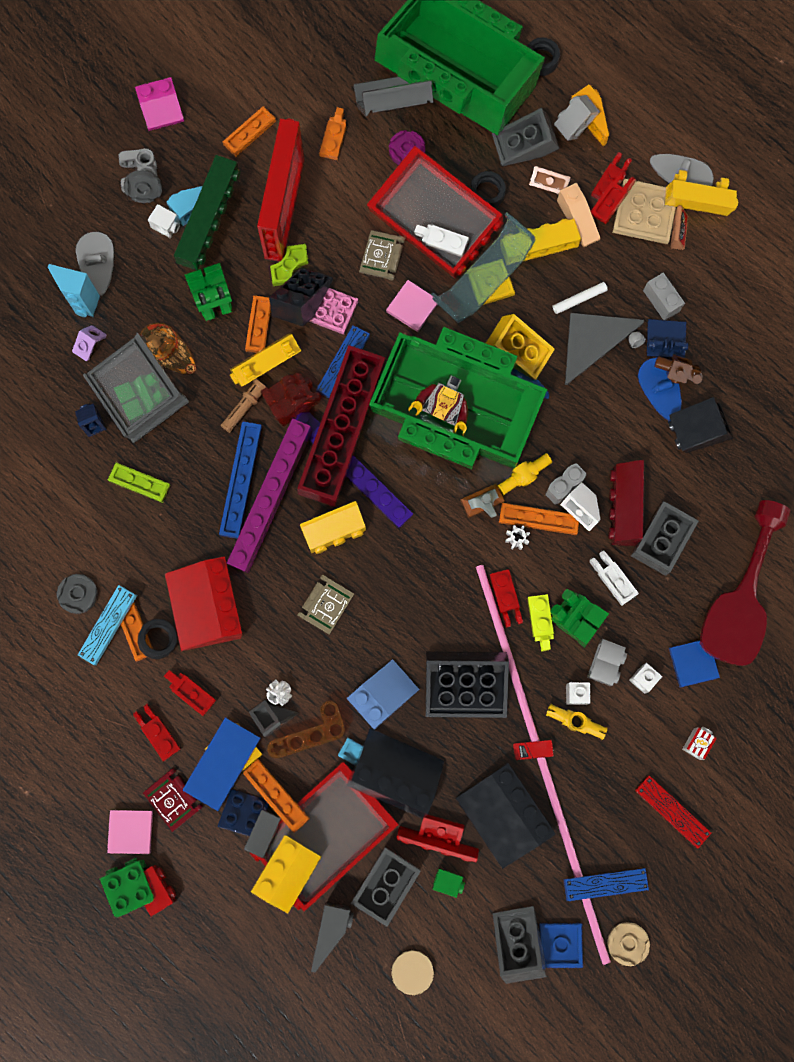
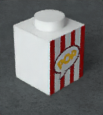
(699, 743)

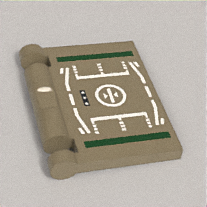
(382, 255)
(326, 604)

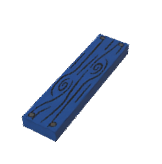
(355, 338)
(605, 884)

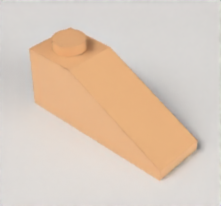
(576, 207)

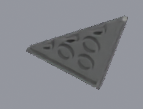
(592, 338)

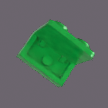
(127, 887)

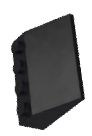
(466, 684)
(396, 773)
(505, 816)

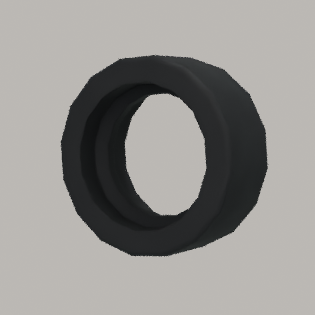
(550, 46)
(492, 177)
(157, 623)

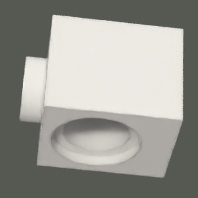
(164, 221)
(645, 678)
(577, 693)

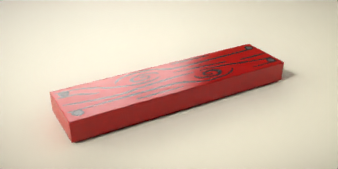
(673, 812)

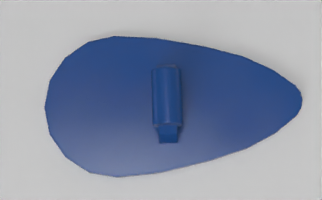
(659, 390)

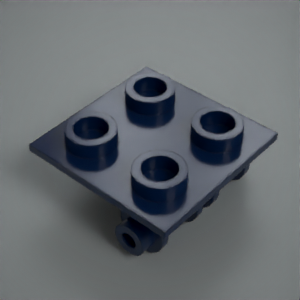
(666, 338)
(241, 812)

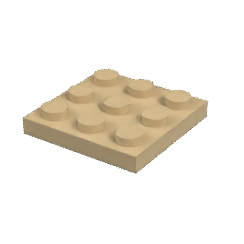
(645, 213)

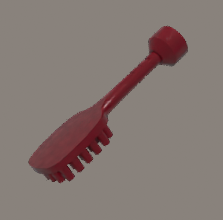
(736, 619)

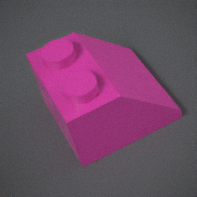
(159, 104)

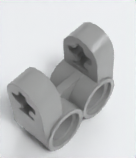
(135, 158)

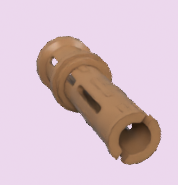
(249, 398)

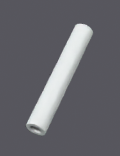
(579, 298)

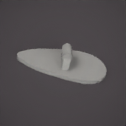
(668, 165)
(96, 259)

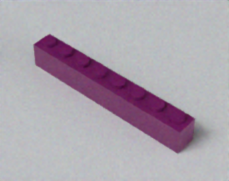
(270, 496)

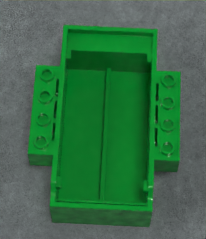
(466, 54)
(498, 403)

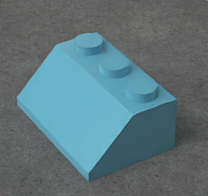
(77, 289)

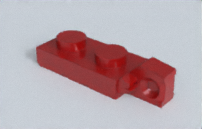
(190, 692)

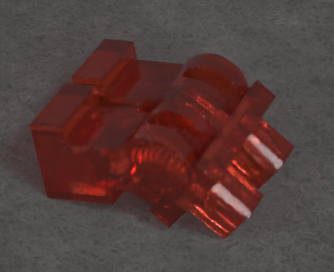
(290, 397)

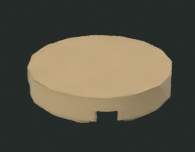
(628, 944)
(412, 972)

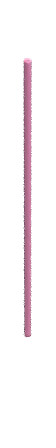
(542, 761)

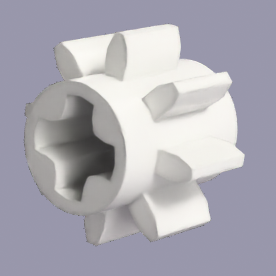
(522, 538)
(279, 692)

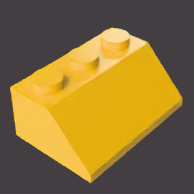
(333, 528)
(286, 874)

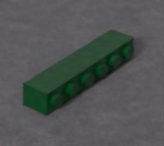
(207, 212)

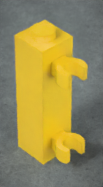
(701, 197)
(264, 360)

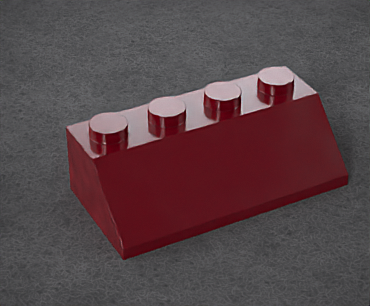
(626, 503)

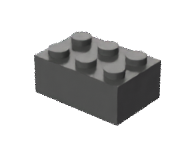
(664, 538)
(386, 886)

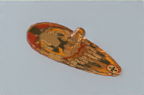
(169, 348)

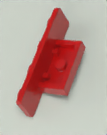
(439, 836)

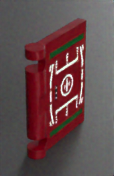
(171, 801)

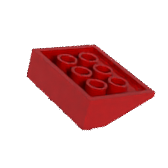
(203, 604)

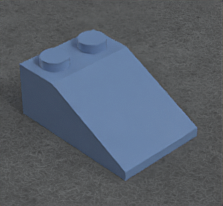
(383, 694)

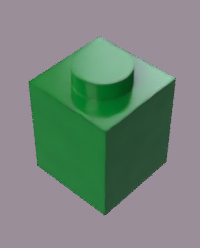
(448, 883)

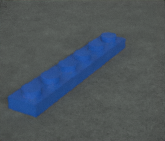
(240, 480)

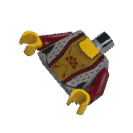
(444, 403)

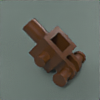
(679, 369)

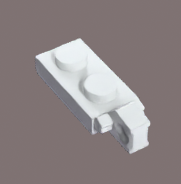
(442, 239)

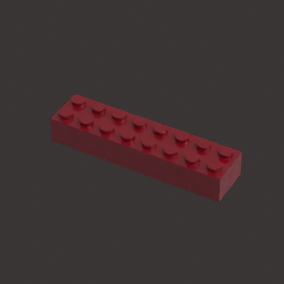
(341, 426)

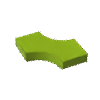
(295, 257)

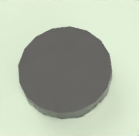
(142, 186)
(77, 594)

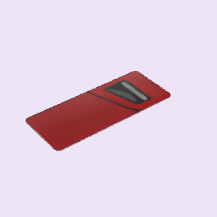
(533, 750)

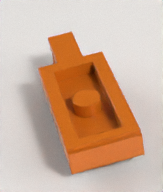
(333, 136)

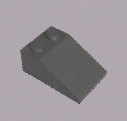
(526, 139)
(333, 927)
(519, 945)

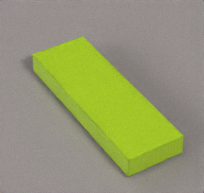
(139, 482)

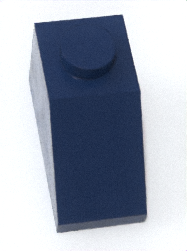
(90, 419)

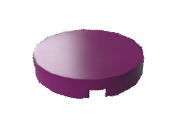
(403, 143)

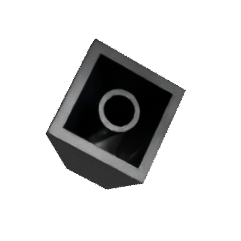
(700, 426)

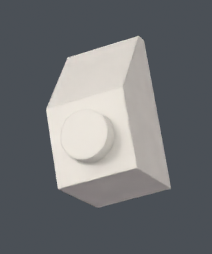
(583, 506)

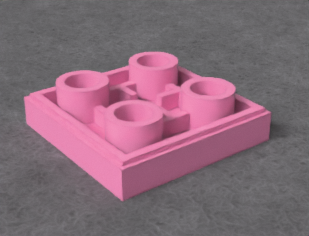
(412, 306)
(335, 311)
(130, 832)

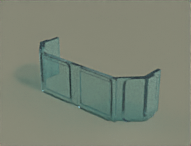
(487, 272)

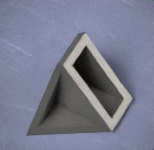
(271, 717)

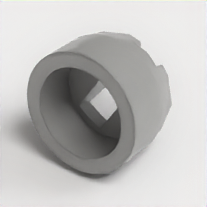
(636, 339)

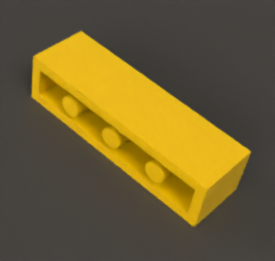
(554, 238)

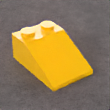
(519, 339)

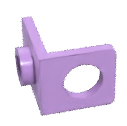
(86, 341)

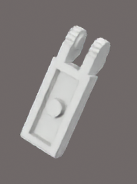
(614, 579)

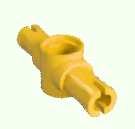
(524, 474)
(586, 726)

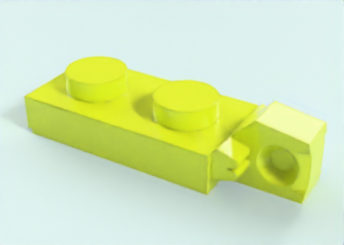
(541, 620)

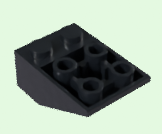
(300, 296)

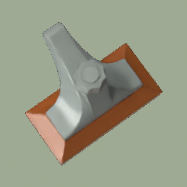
(483, 501)

